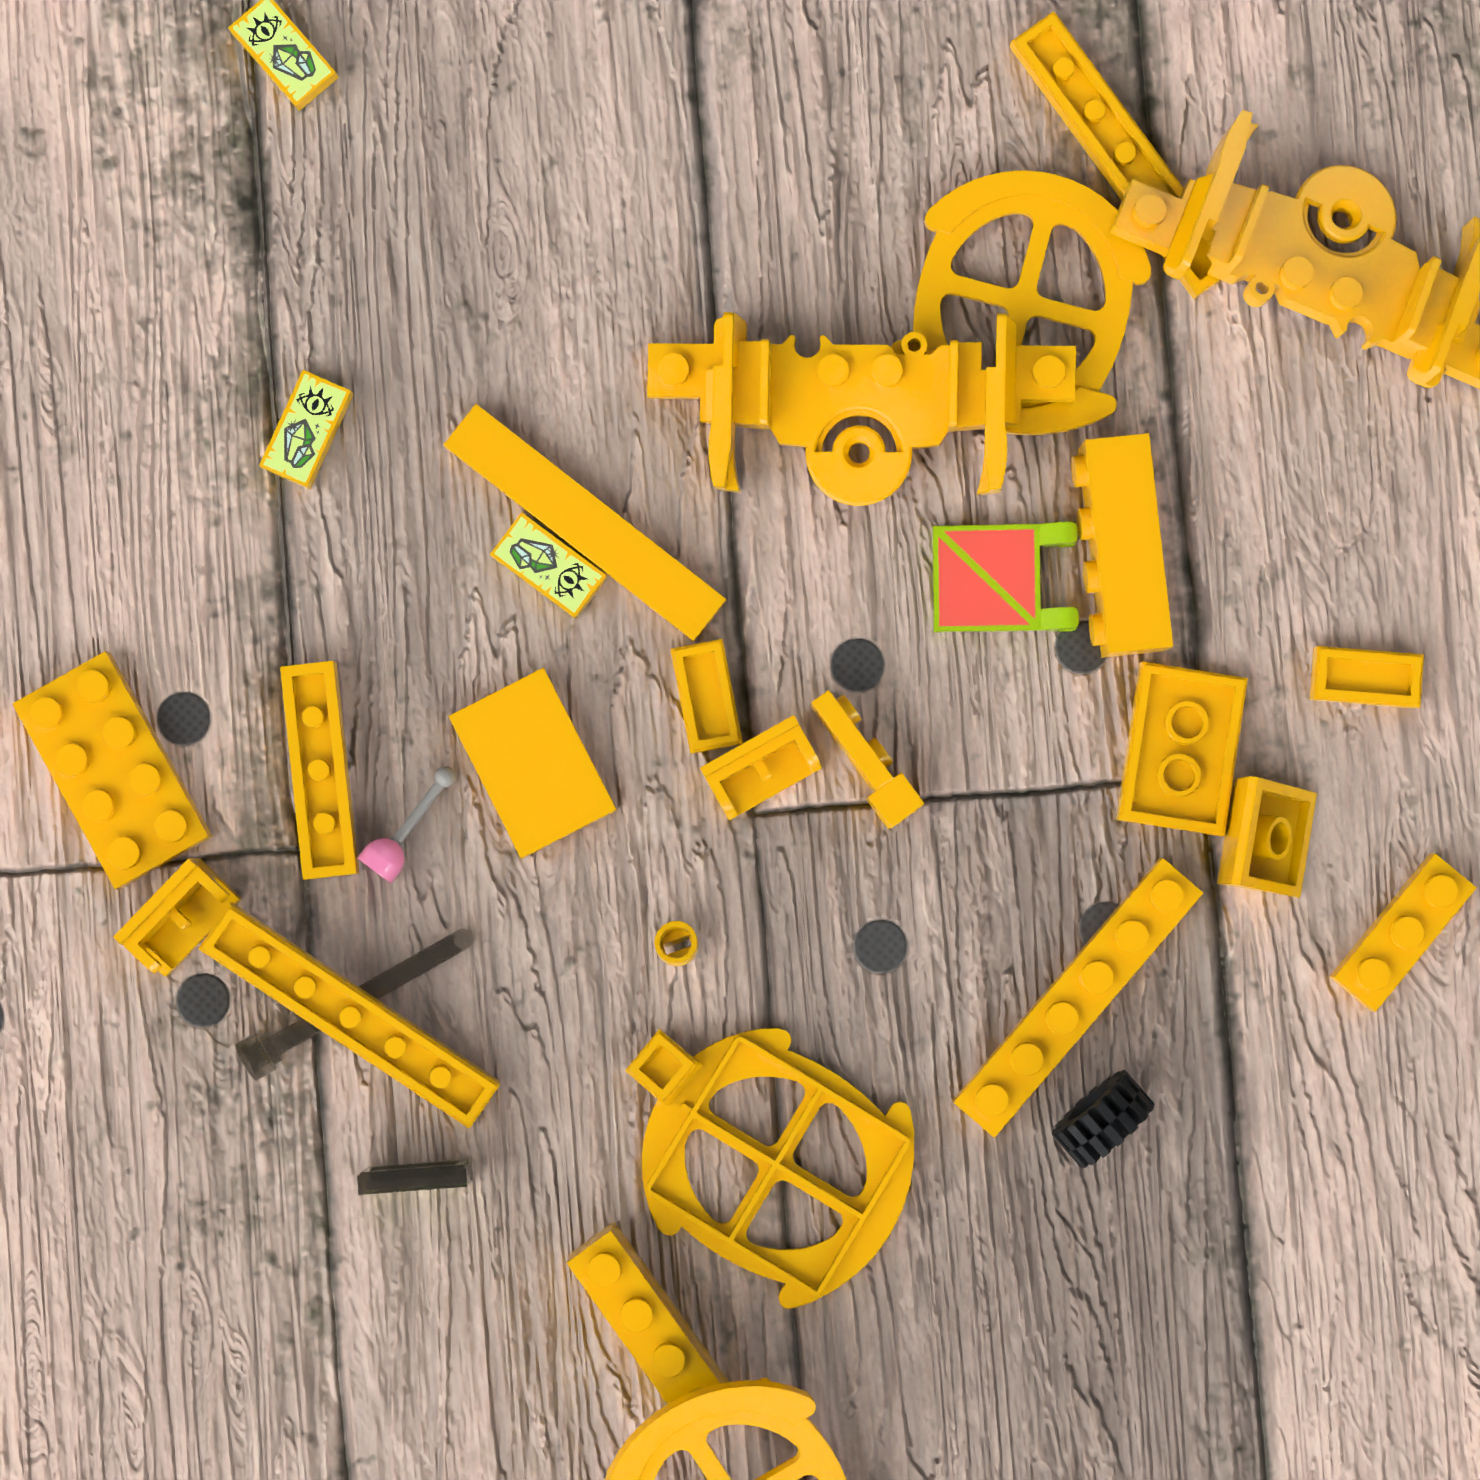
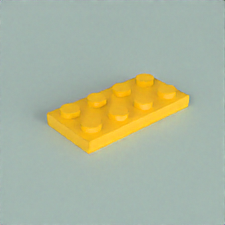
(112, 770)

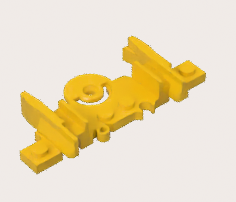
(1270, 245)
(908, 393)

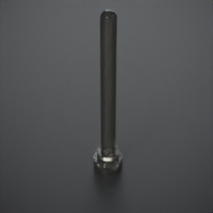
(262, 1052)

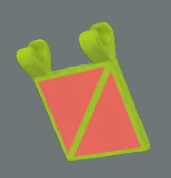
(991, 578)

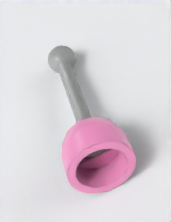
(386, 854)

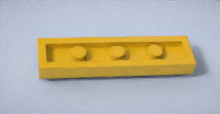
(319, 770)

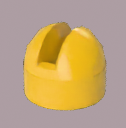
(672, 934)

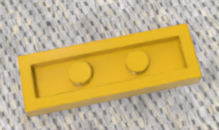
(1403, 932)

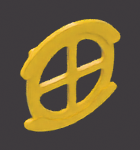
(1048, 202)
(866, 1218)
(692, 1417)

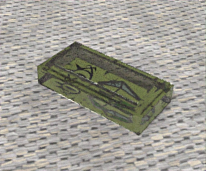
(415, 1177)

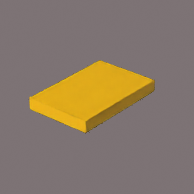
(1181, 749)
(532, 763)

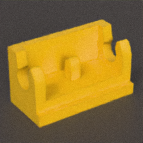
(761, 767)
(177, 917)

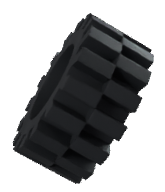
(1103, 1119)

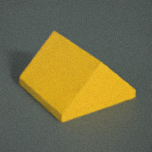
(1267, 836)

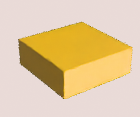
(663, 1068)

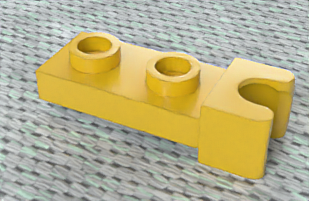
(891, 797)

